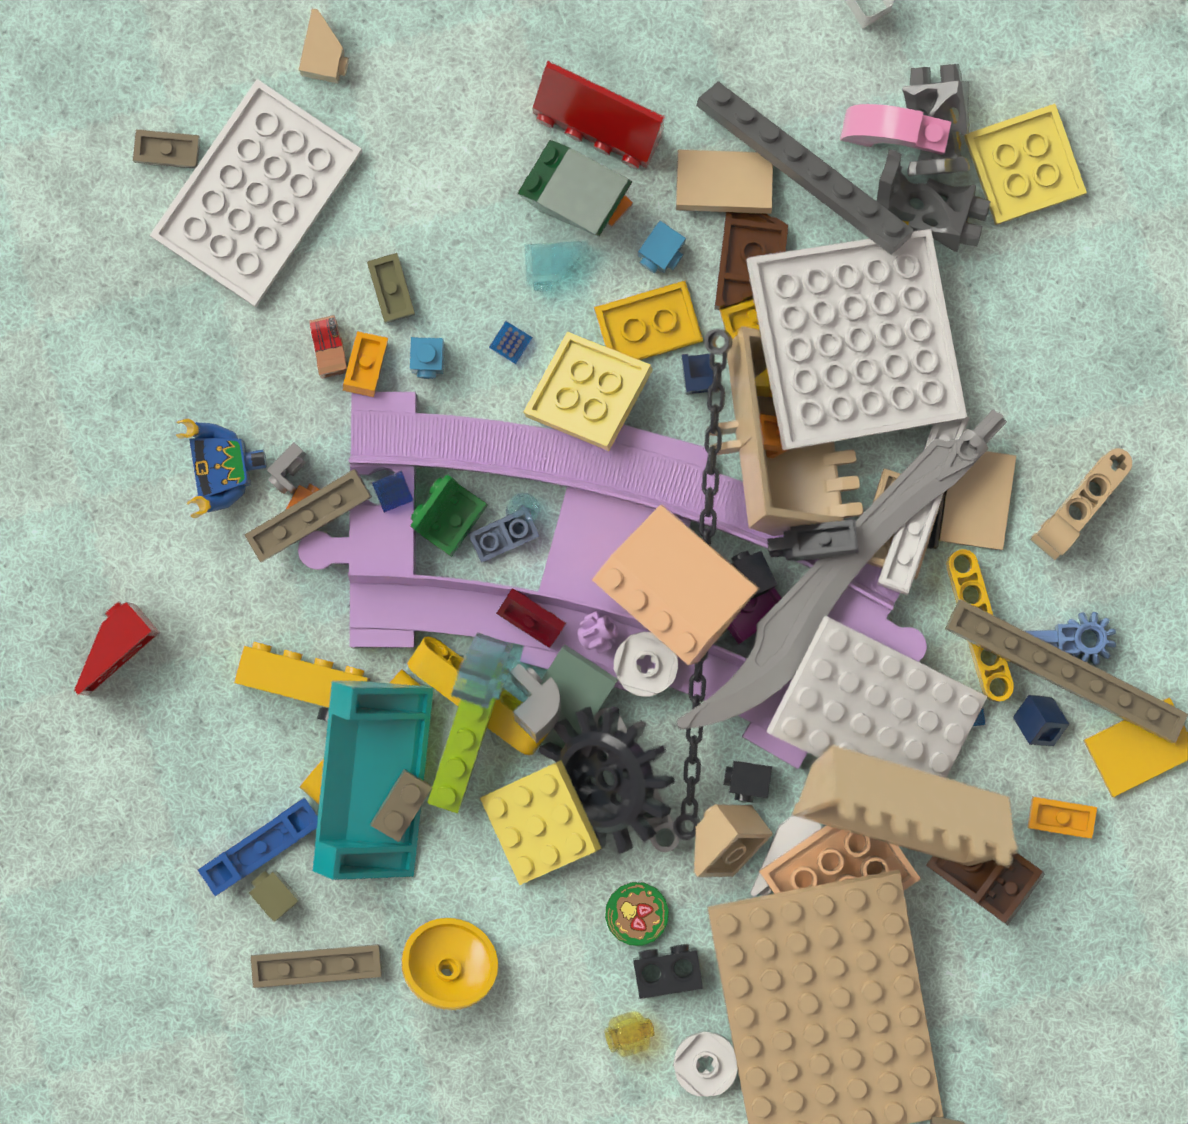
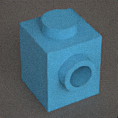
(661, 249)
(427, 357)

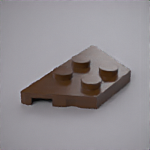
(745, 237)

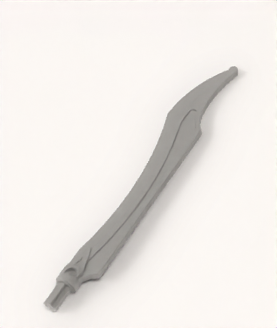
(793, 622)

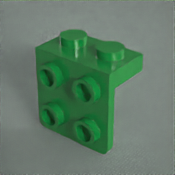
(447, 514)

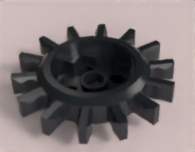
(628, 764)

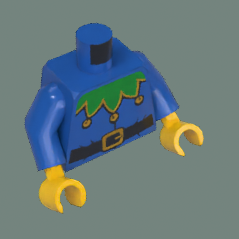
(219, 465)

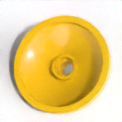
(451, 946)

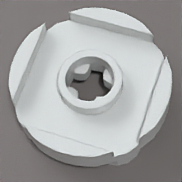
(630, 673)
(705, 1082)

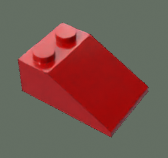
(116, 643)

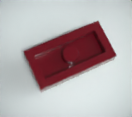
(531, 618)

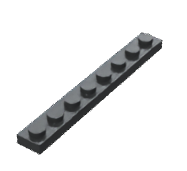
(805, 168)

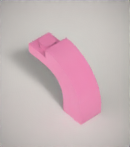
(894, 125)

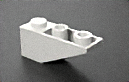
(787, 836)

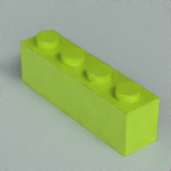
(460, 755)

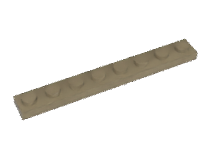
(1066, 671)

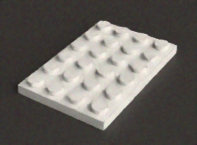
(256, 193)
(874, 703)

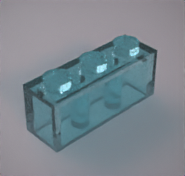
(484, 670)

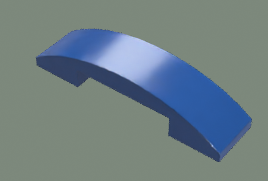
(259, 847)

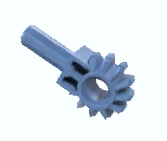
(1068, 637)

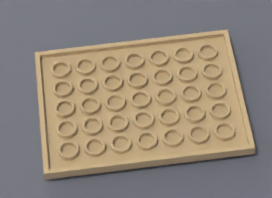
(827, 1005)

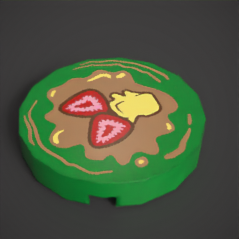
(636, 913)

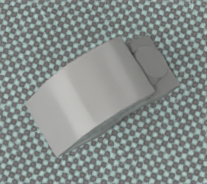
(542, 708)

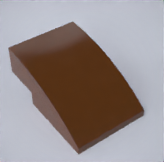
(991, 884)

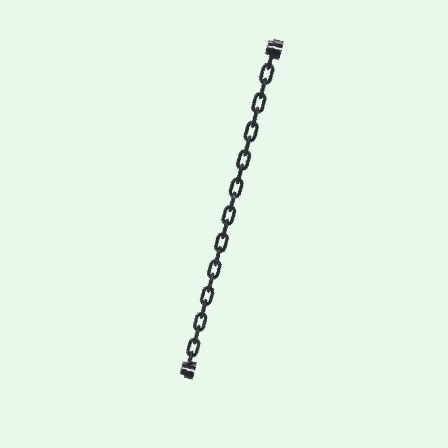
(710, 344)

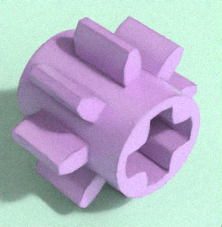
(597, 632)

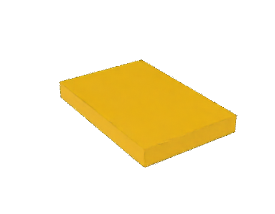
(650, 322)
(1133, 755)

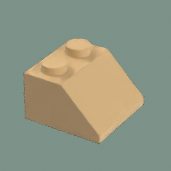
(728, 839)

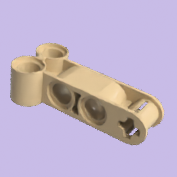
(1061, 529)

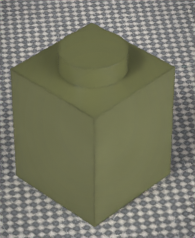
(273, 894)

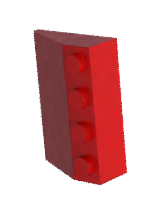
(598, 116)

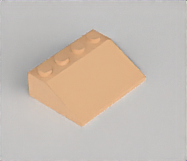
(675, 585)
(833, 857)

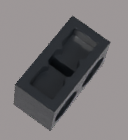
(668, 981)

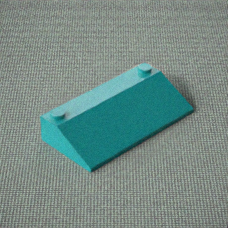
(369, 742)

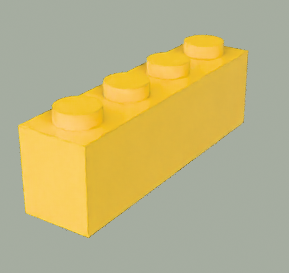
(291, 676)

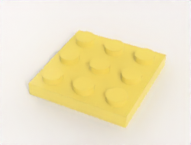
(1025, 164)
(588, 391)
(540, 822)

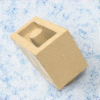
(322, 52)

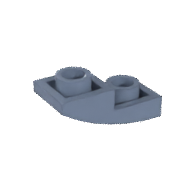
(501, 537)

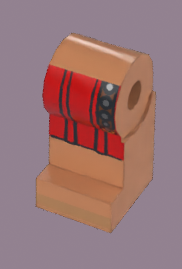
(328, 347)

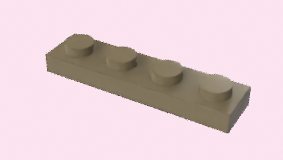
(308, 515)
(316, 966)

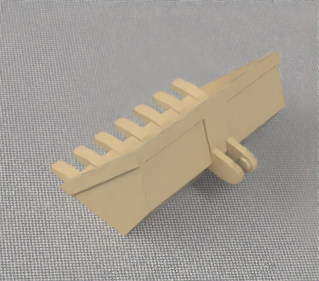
(796, 485)
(907, 808)

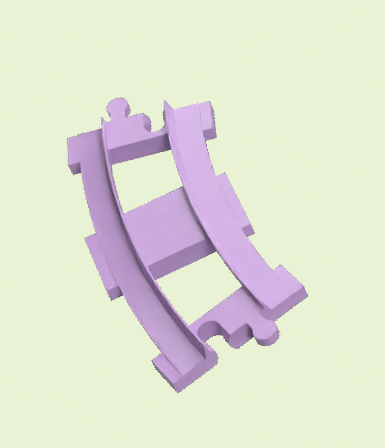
(601, 509)

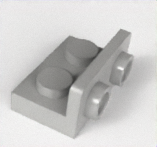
(288, 462)

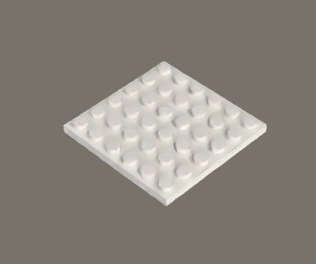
(856, 340)

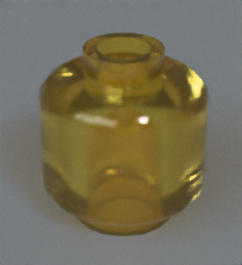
(629, 1033)

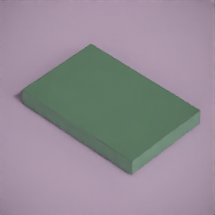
(579, 686)

